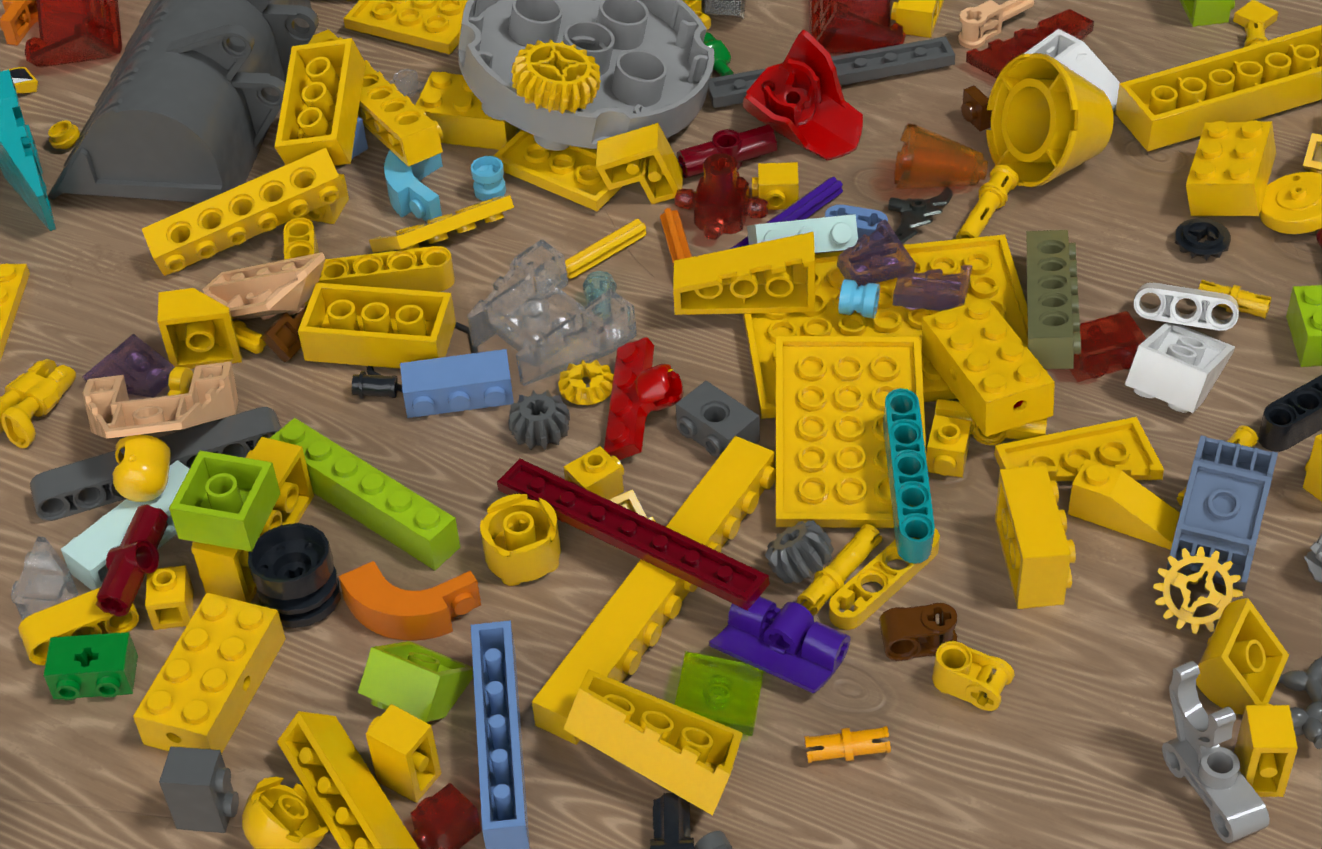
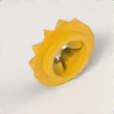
(575, 390)

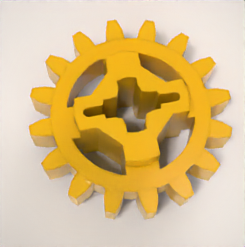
(1181, 581)

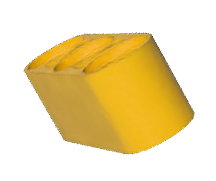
(71, 618)

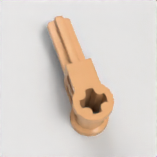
(986, 20)

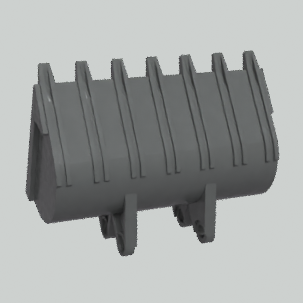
(188, 100)

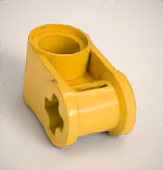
(971, 675)

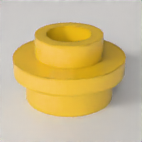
(63, 135)

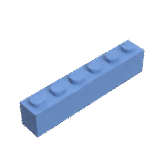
(499, 737)

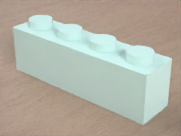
(88, 551)

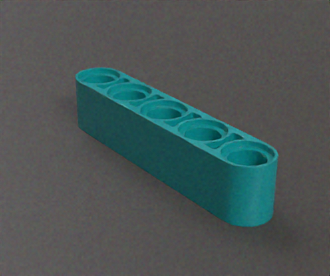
(901, 426)

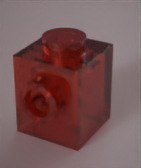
(445, 820)

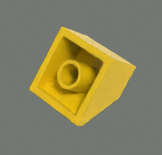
(196, 329)

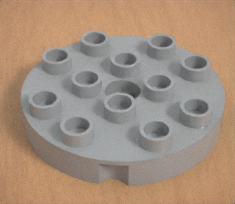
(646, 54)

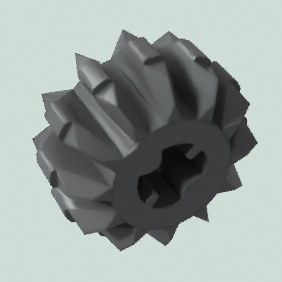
(539, 420)
(799, 552)

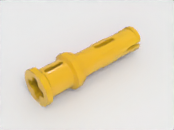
(991, 197)

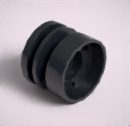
(295, 574)

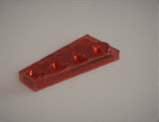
(1000, 53)

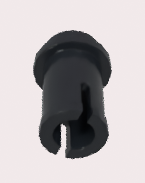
(374, 385)

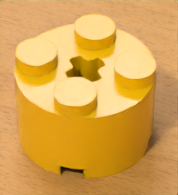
(520, 539)

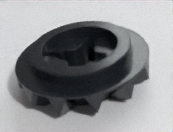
(1195, 229)

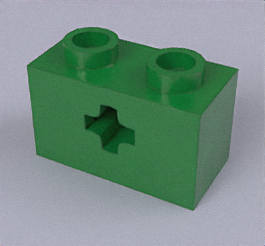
(91, 666)

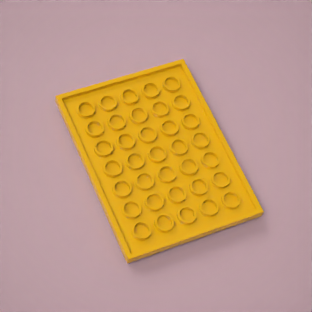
(991, 278)

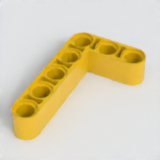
(402, 269)

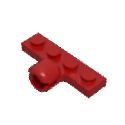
(636, 393)

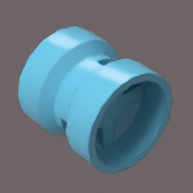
(488, 177)
(859, 299)

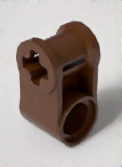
(914, 630)

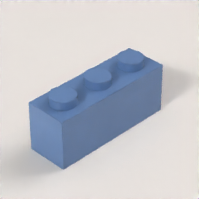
(456, 383)

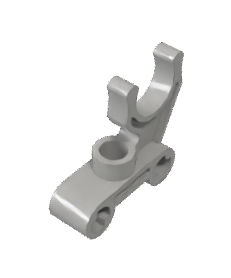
(1197, 755)

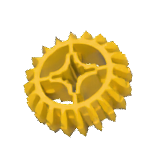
(555, 76)

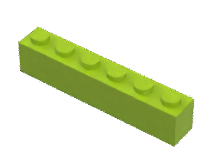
(374, 497)

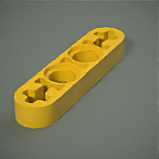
(875, 571)

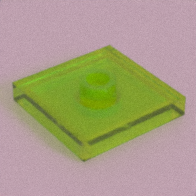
(720, 690)

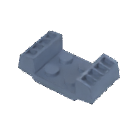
(1224, 506)

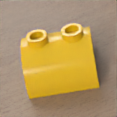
(1241, 659)

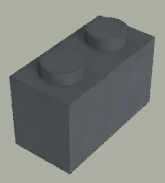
(198, 789)

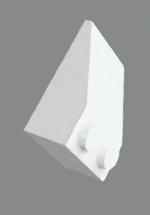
(1178, 366)

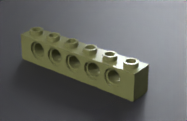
(1052, 299)

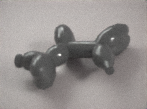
(1309, 720)

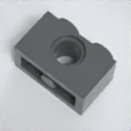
(715, 419)

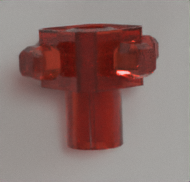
(721, 198)

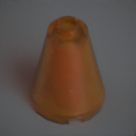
(936, 161)

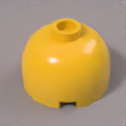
(282, 817)

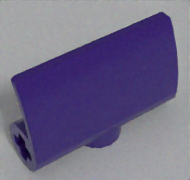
(783, 643)

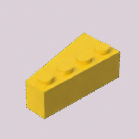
(655, 738)

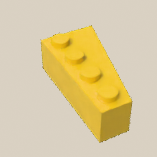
(748, 279)

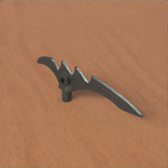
(915, 212)

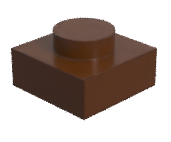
(975, 108)

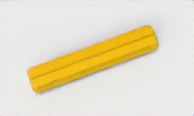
(605, 248)

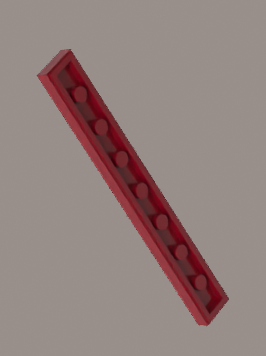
(638, 535)

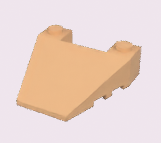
(113, 415)

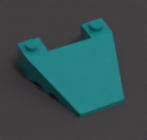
(19, 154)

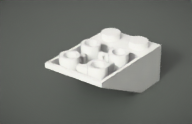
(1080, 59)

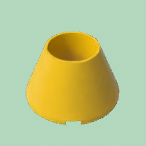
(1045, 119)

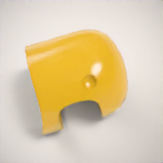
(142, 468)

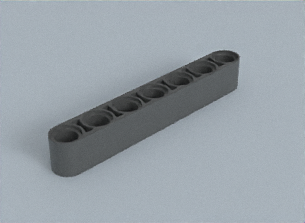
(90, 481)

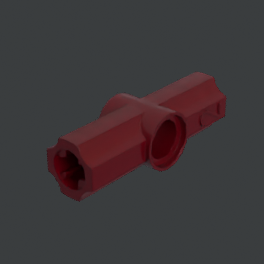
(738, 145)
(132, 560)

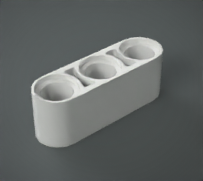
(1201, 317)

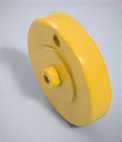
(1293, 203)

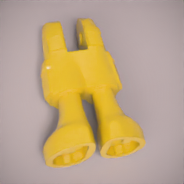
(31, 395)

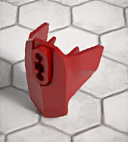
(806, 101)

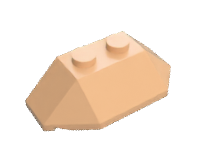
(267, 287)

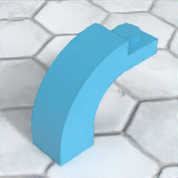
(406, 190)

